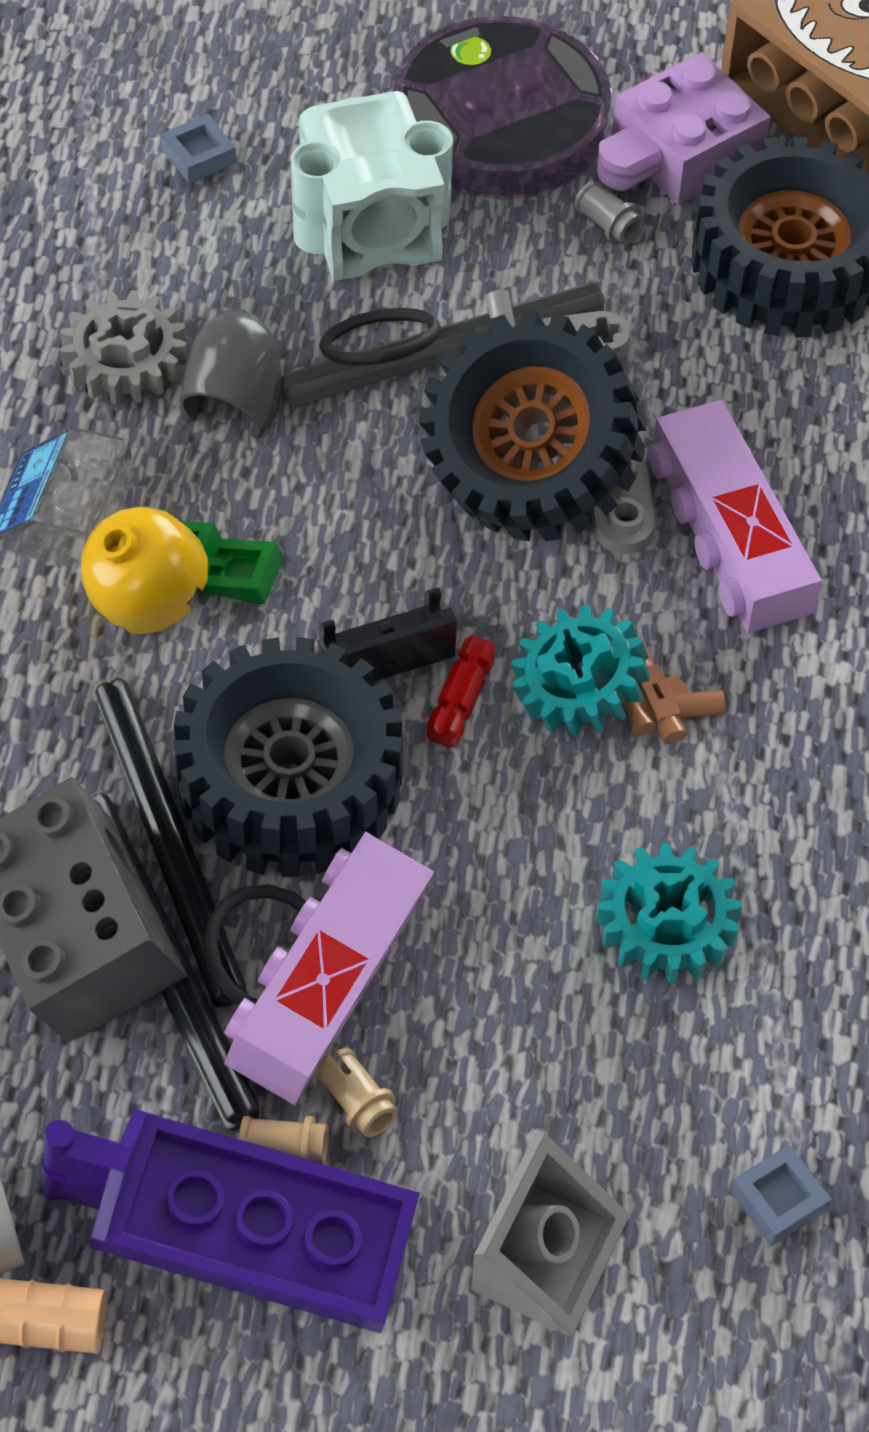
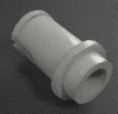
(618, 219)

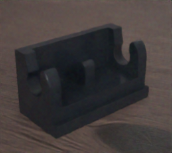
(399, 640)

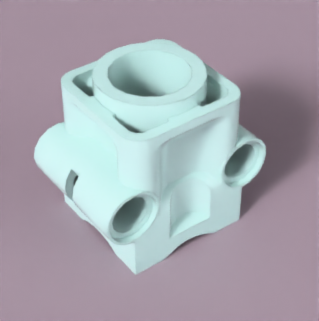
(370, 184)

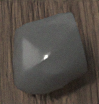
(236, 363)

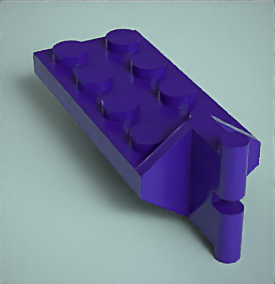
(237, 1215)

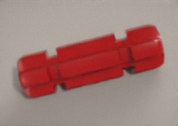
(461, 691)

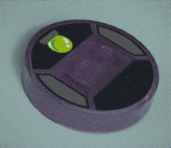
(517, 100)

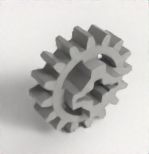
(123, 347)

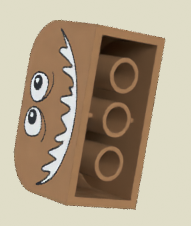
(805, 67)

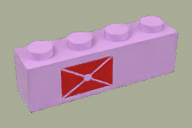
(734, 517)
(327, 968)

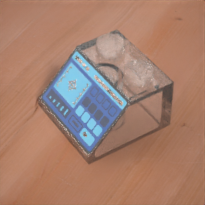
(63, 494)

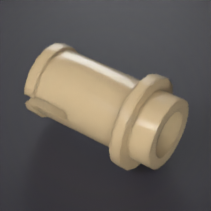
(367, 1106)
(299, 1139)

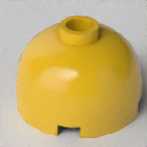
(143, 569)

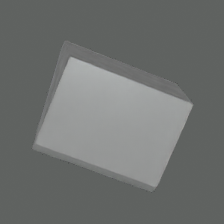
(548, 1239)

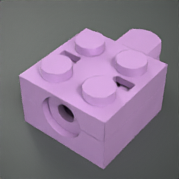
(679, 129)

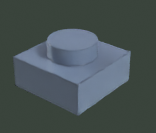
(198, 148)
(780, 1195)

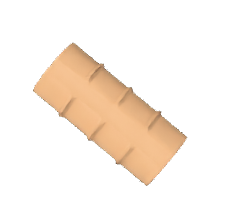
(52, 1316)

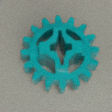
(550, 671)
(672, 937)

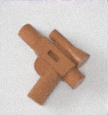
(668, 701)

